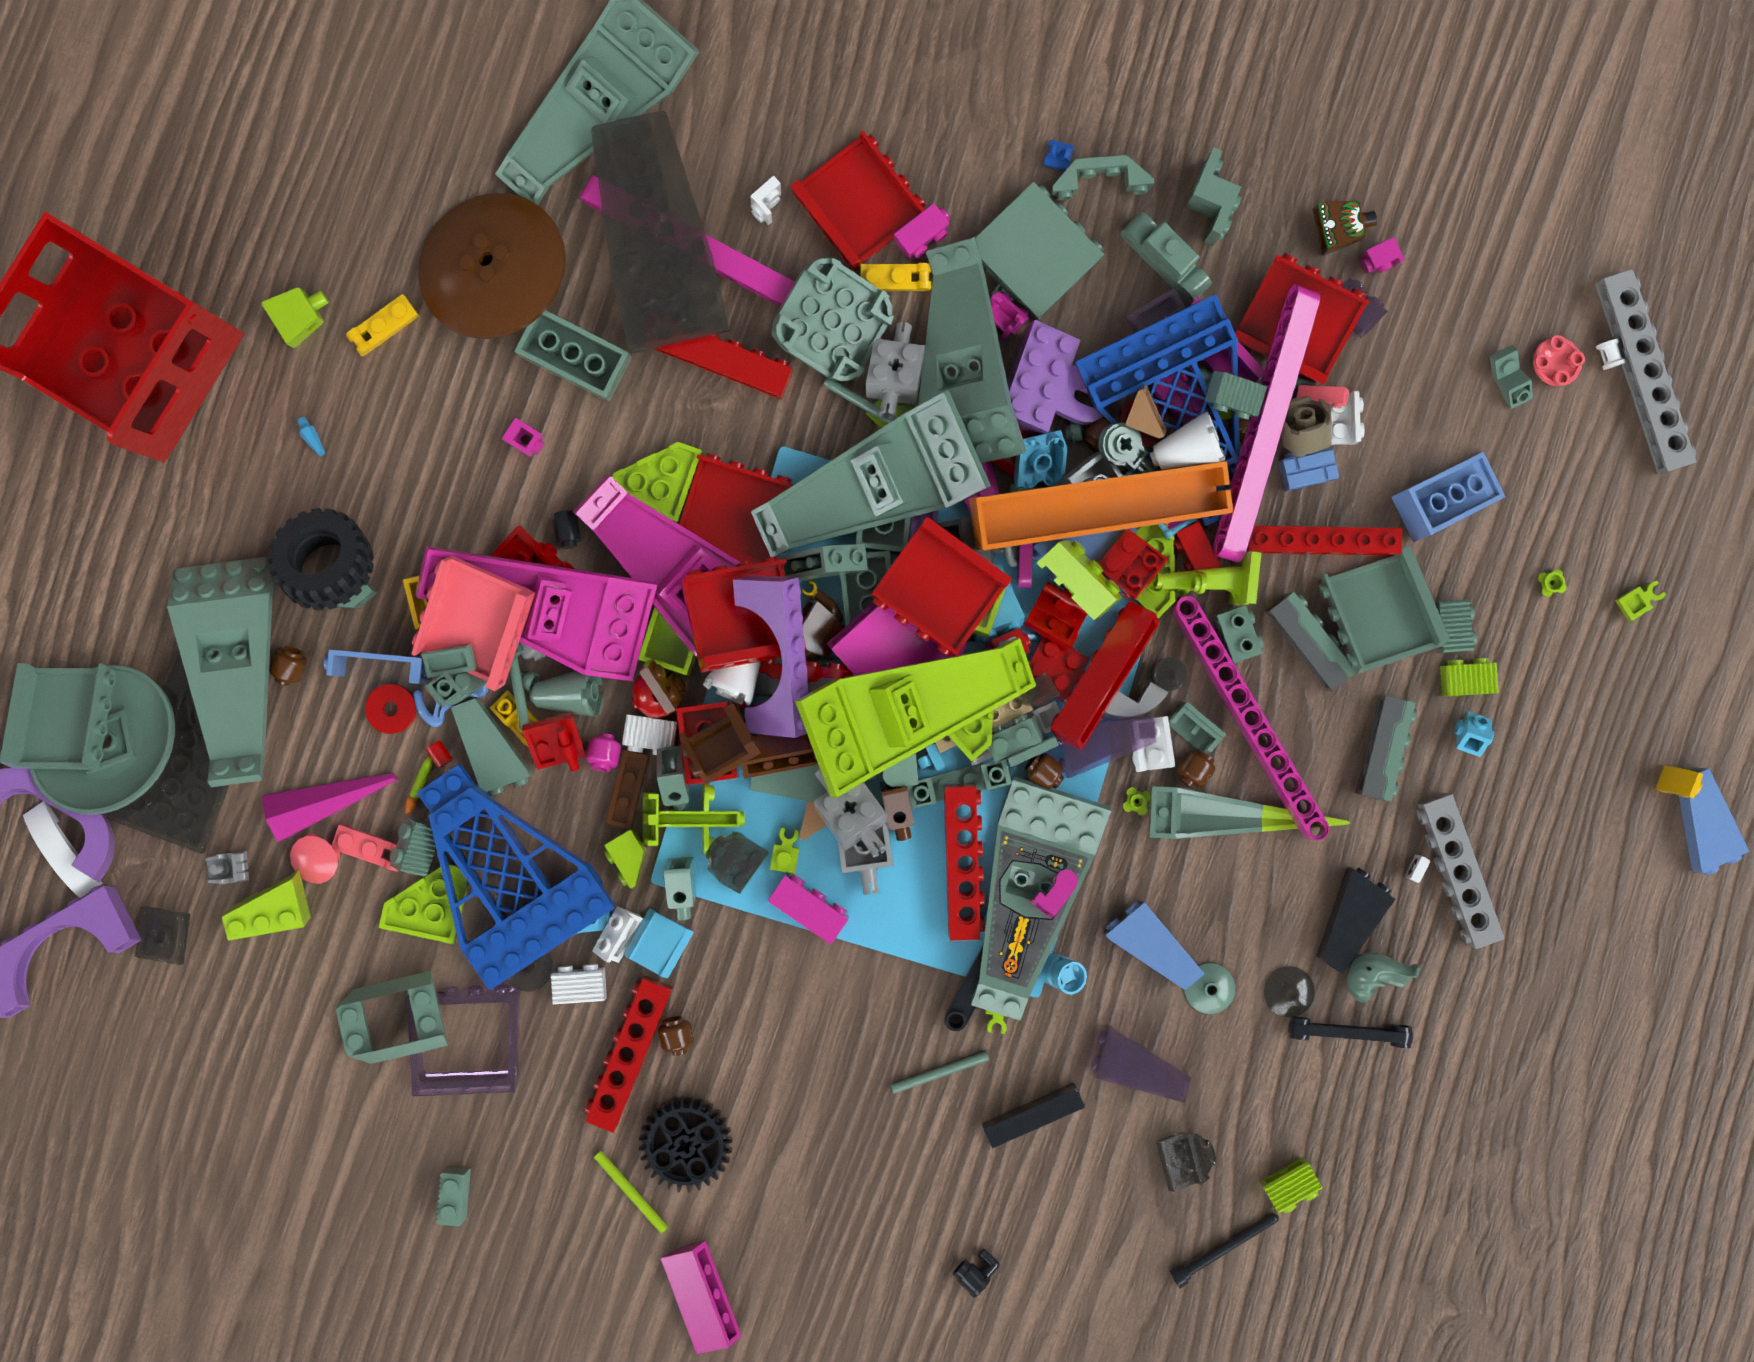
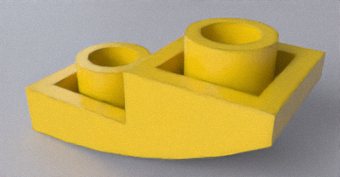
(506, 711)
(1679, 782)

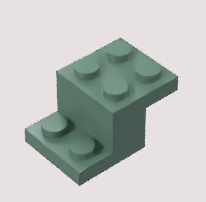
(1214, 197)

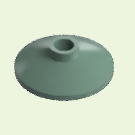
(1223, 996)

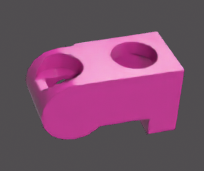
(1062, 887)

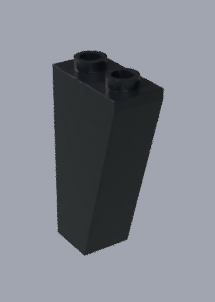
(1353, 918)

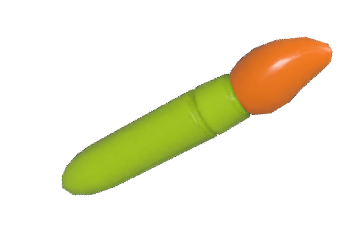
(412, 800)

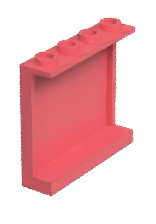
(477, 610)

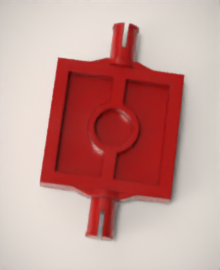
(1060, 664)

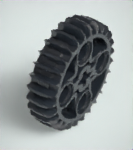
(681, 1154)

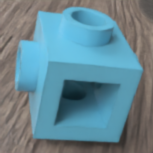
(1474, 734)

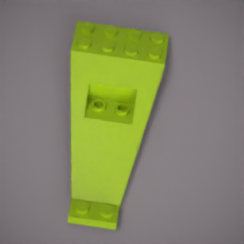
(864, 726)

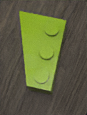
(1081, 578)
(272, 910)

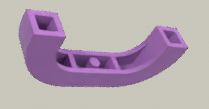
(99, 837)

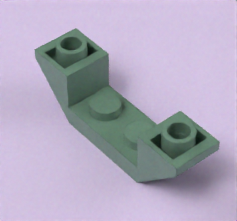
(1135, 177)
(456, 687)
(984, 776)

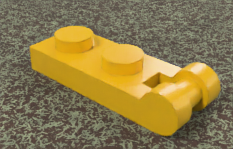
(897, 276)
(383, 325)

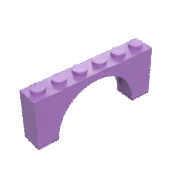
(779, 604)
(98, 913)

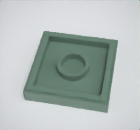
(1032, 751)

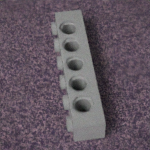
(1488, 928)

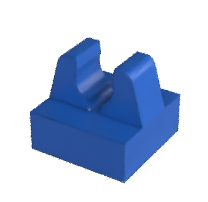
(1058, 155)

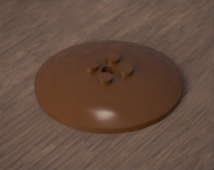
(509, 290)

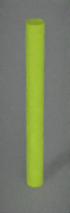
(630, 1191)

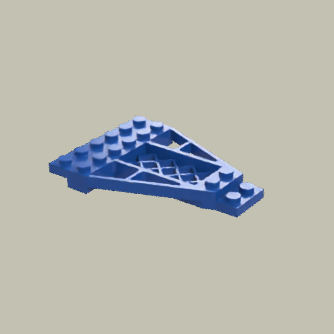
(1159, 352)
(538, 924)

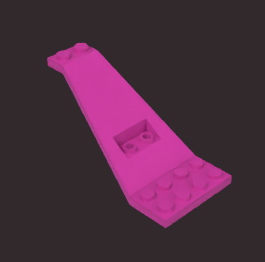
(650, 548)
(594, 620)

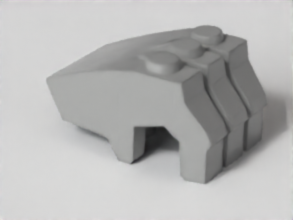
(227, 868)

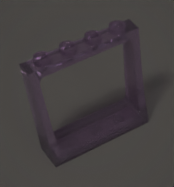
(469, 1081)

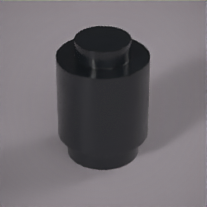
(566, 529)

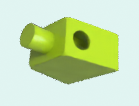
(296, 314)

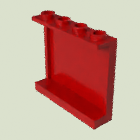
(858, 200)
(1333, 322)
(722, 506)
(940, 587)
(726, 632)

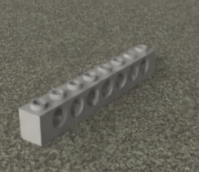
(1639, 383)

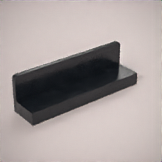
(1033, 1115)

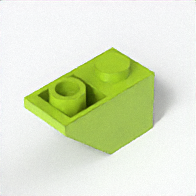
(628, 855)

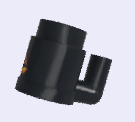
(974, 1279)

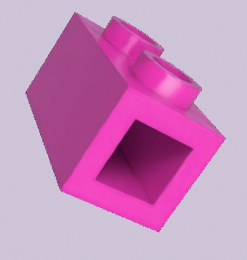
(922, 231)

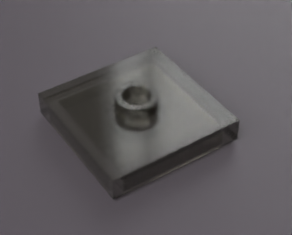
(162, 935)

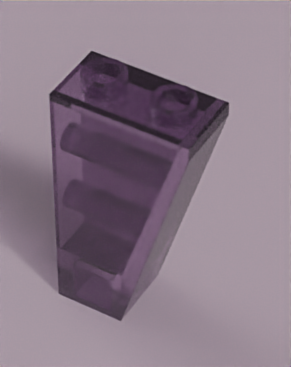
(1107, 743)
(1136, 1067)

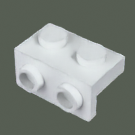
(617, 935)

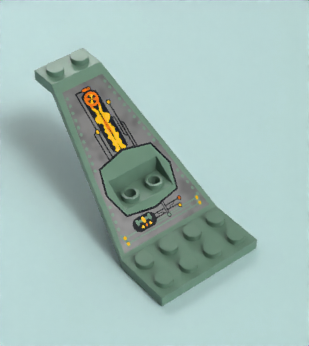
(1035, 838)

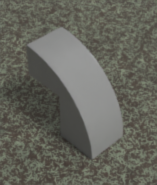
(1126, 708)

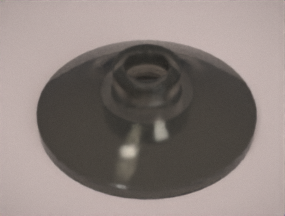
(533, 979)
(1278, 985)

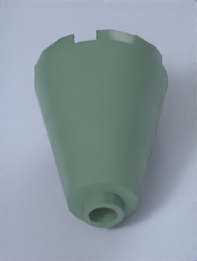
(569, 693)

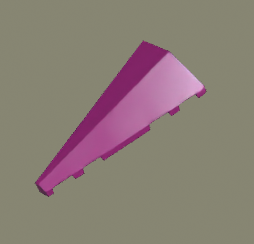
(301, 808)

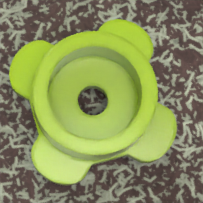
(1559, 582)
(1130, 804)

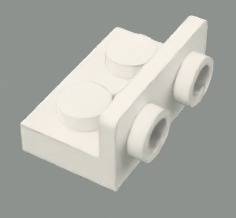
(765, 197)
(1346, 421)
(1159, 754)

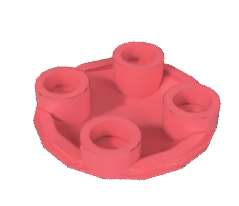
(1557, 361)
(314, 859)

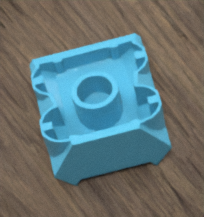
(1042, 461)
(658, 943)

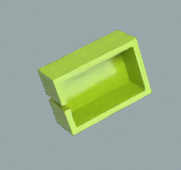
(666, 646)

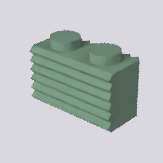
(1235, 394)
(1458, 624)
(414, 847)
(453, 1196)

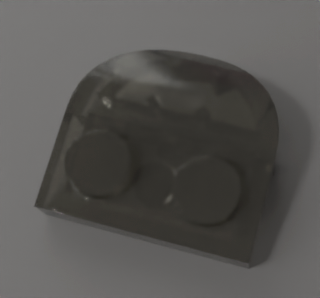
(734, 860)
(1185, 1159)

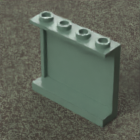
(1036, 251)
(1384, 611)
(57, 717)

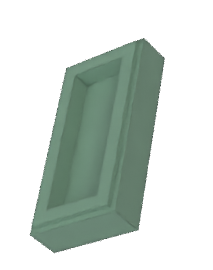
(449, 660)

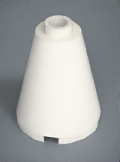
(1189, 446)
(735, 682)

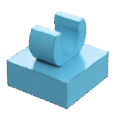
(932, 758)

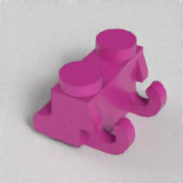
(1007, 315)

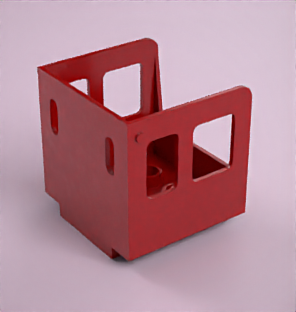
(114, 342)

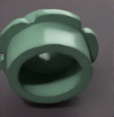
(1074, 432)

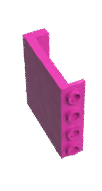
(880, 642)

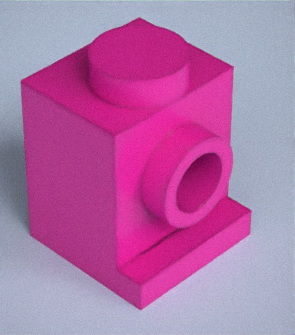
(1382, 257)
(516, 434)

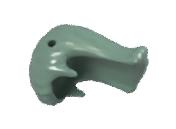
(1372, 969)

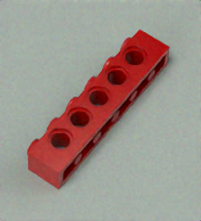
(1326, 540)
(960, 927)
(609, 1116)

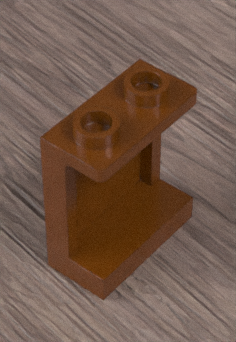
(719, 746)

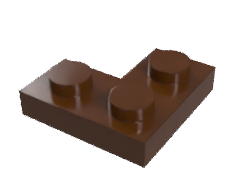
(666, 687)

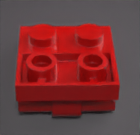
(1132, 564)
(1056, 616)
(555, 741)

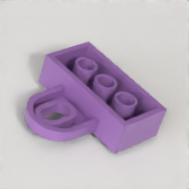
(1045, 380)

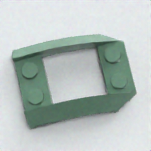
(425, 1011)

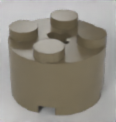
(1307, 426)

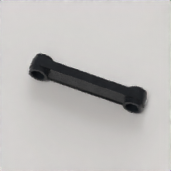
(962, 1000)
(1398, 1036)

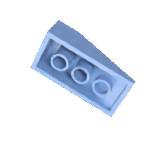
(1448, 497)

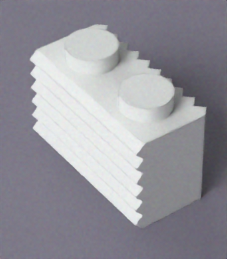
(649, 733)
(578, 984)

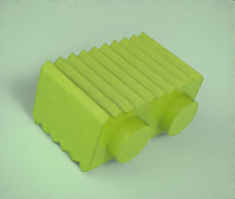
(1470, 678)
(1291, 1186)

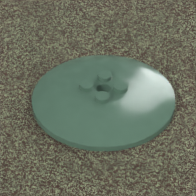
(141, 745)

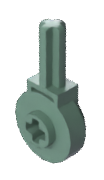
(1132, 452)

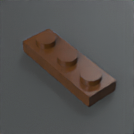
(627, 789)

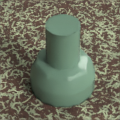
(529, 680)

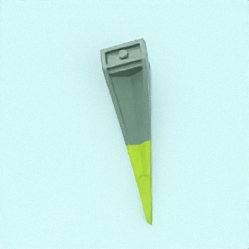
(1190, 814)

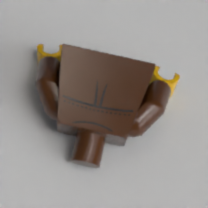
(820, 623)

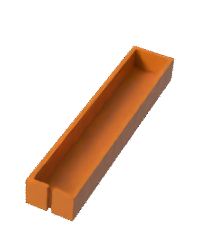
(1100, 506)

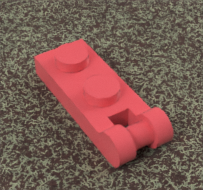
(363, 846)

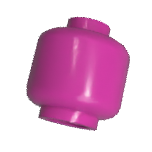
(603, 752)

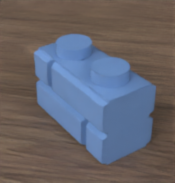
(1308, 470)

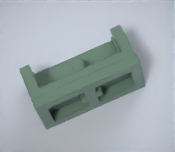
(1196, 728)

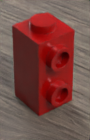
(1195, 548)

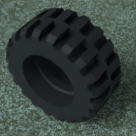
(308, 533)

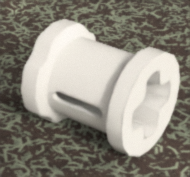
(1610, 354)

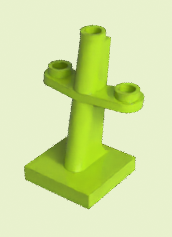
(1239, 580)
(653, 818)

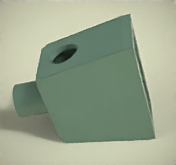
(672, 785)
(680, 877)

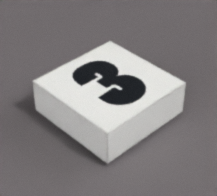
(1417, 868)

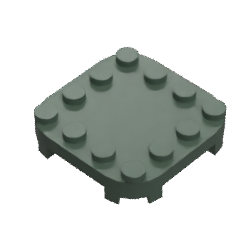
(832, 319)

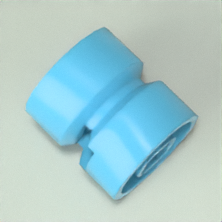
(1064, 974)

